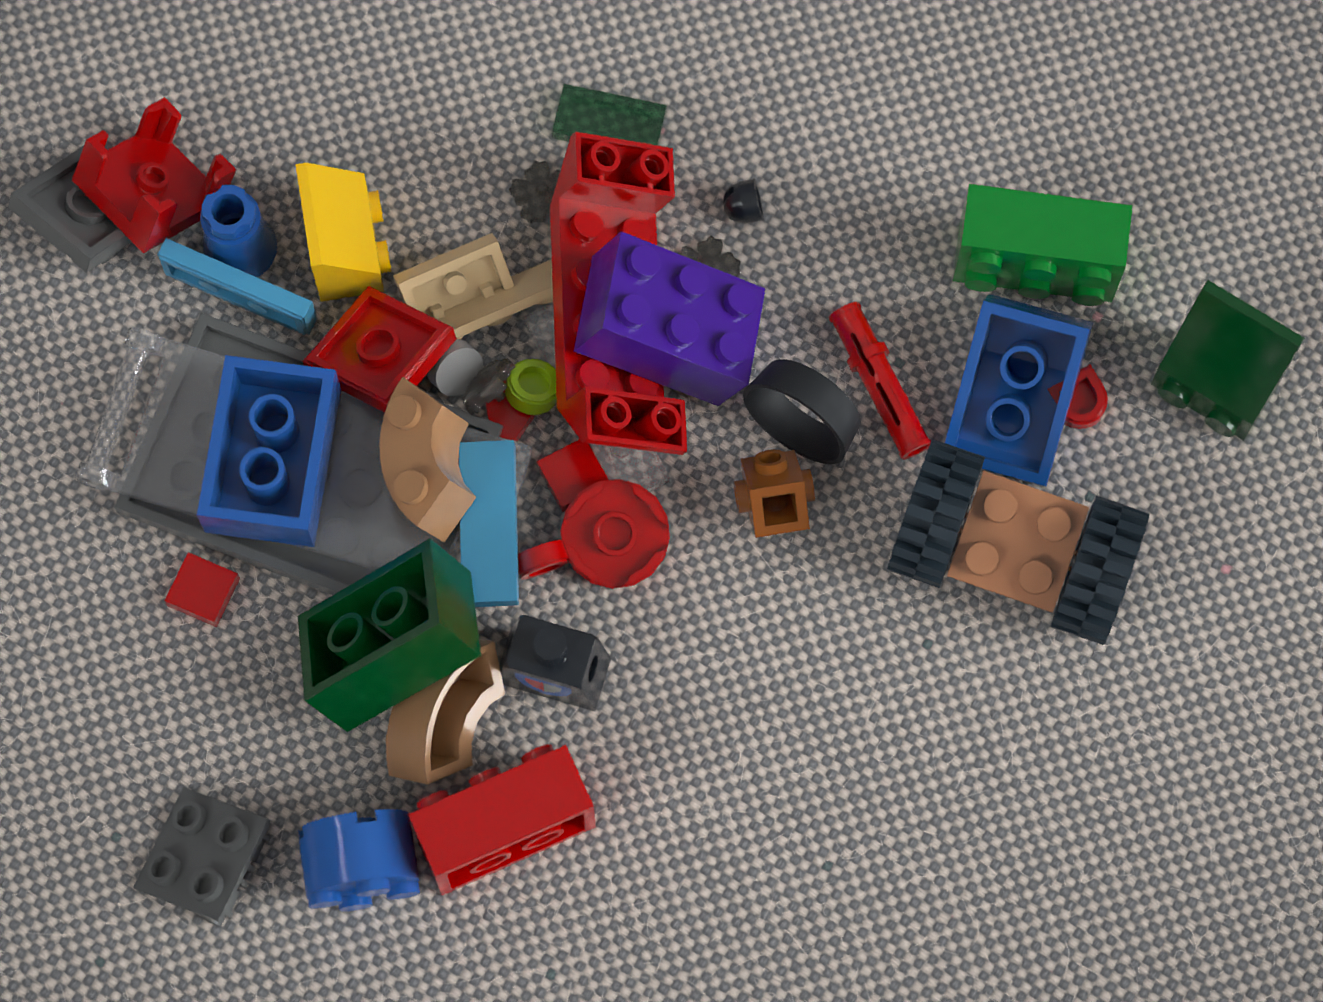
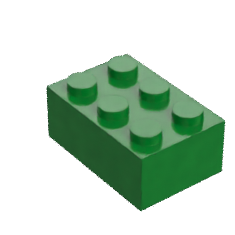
(1042, 244)

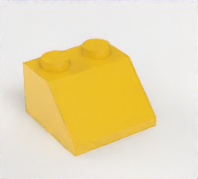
(341, 231)

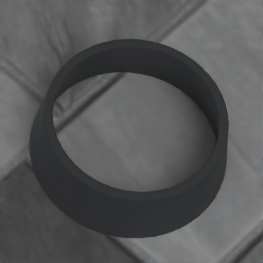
(792, 426)

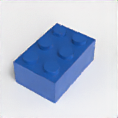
(269, 451)

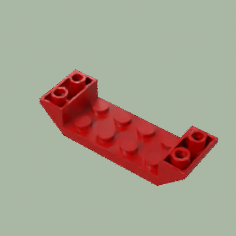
(599, 192)

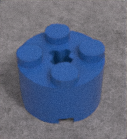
(358, 858)

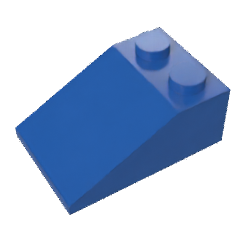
(1004, 386)

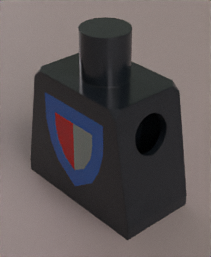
(555, 662)

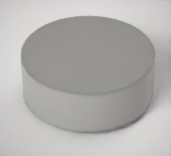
(456, 368)

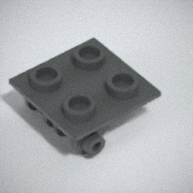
(204, 856)

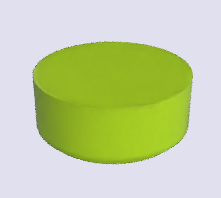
(532, 387)

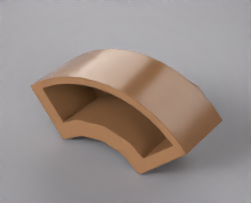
(421, 460)
(435, 727)

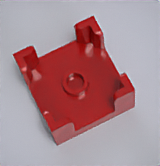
(147, 180)

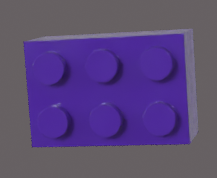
(670, 319)

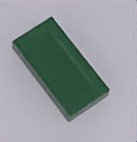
(607, 116)

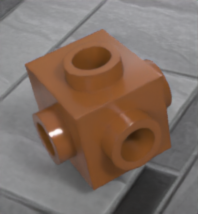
(774, 492)

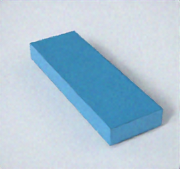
(237, 287)
(490, 523)

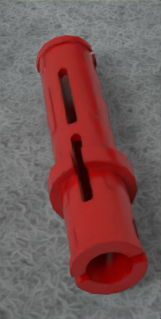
(886, 392)

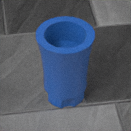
(237, 231)

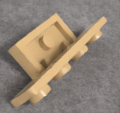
(473, 286)

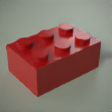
(502, 817)

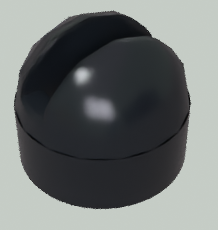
(743, 202)

